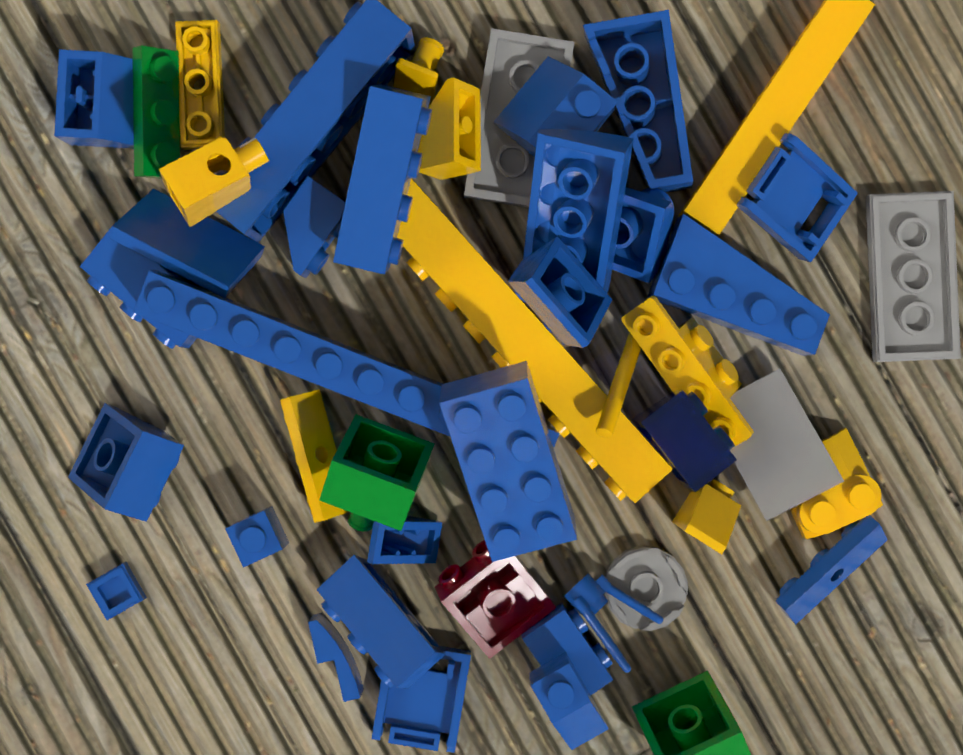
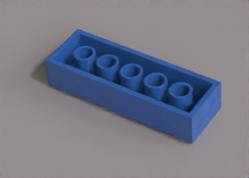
(319, 112)

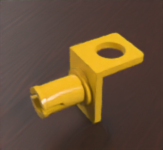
(420, 73)

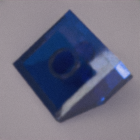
(686, 439)

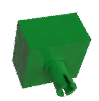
(376, 474)
(690, 720)

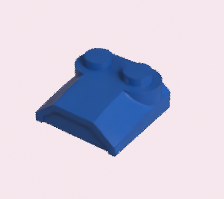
(643, 233)

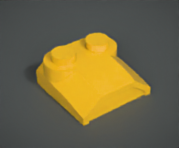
(844, 503)

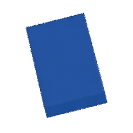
(413, 545)

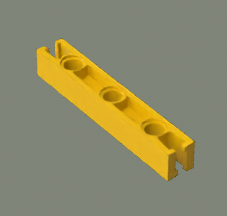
(775, 111)

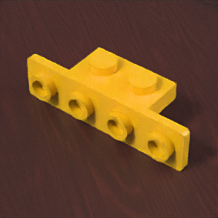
(689, 364)

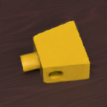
(198, 189)

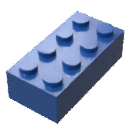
(508, 461)

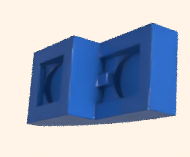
(331, 646)

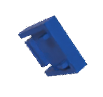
(789, 191)
(427, 707)

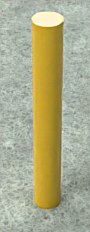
(618, 388)

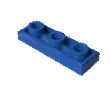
(831, 568)

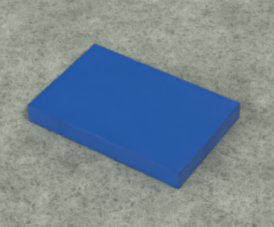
(201, 253)

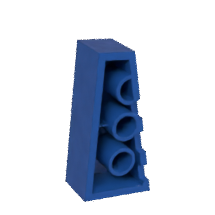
(642, 75)
(381, 178)
(729, 289)

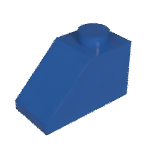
(567, 701)

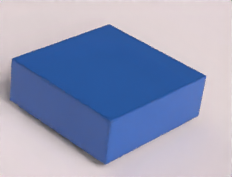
(116, 591)

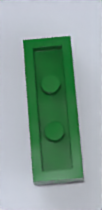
(155, 109)

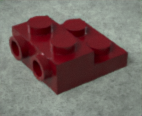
(493, 599)

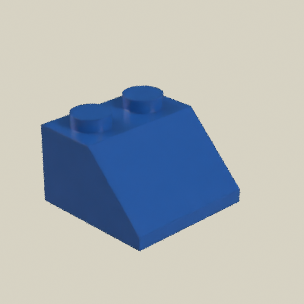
(555, 100)
(561, 293)
(125, 463)

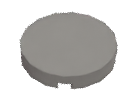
(651, 579)

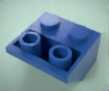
(94, 99)

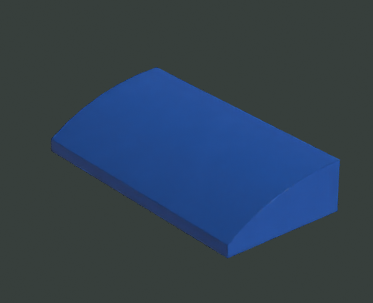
(579, 195)

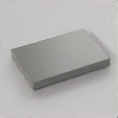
(784, 456)

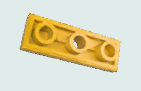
(200, 57)
(312, 448)

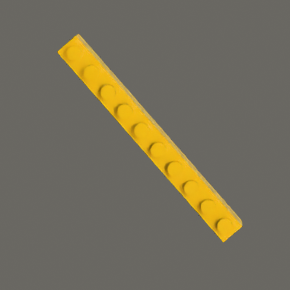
(519, 336)

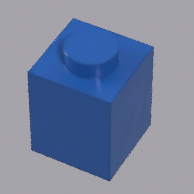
(257, 536)

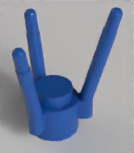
(589, 599)

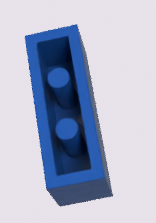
(123, 273)
(379, 623)

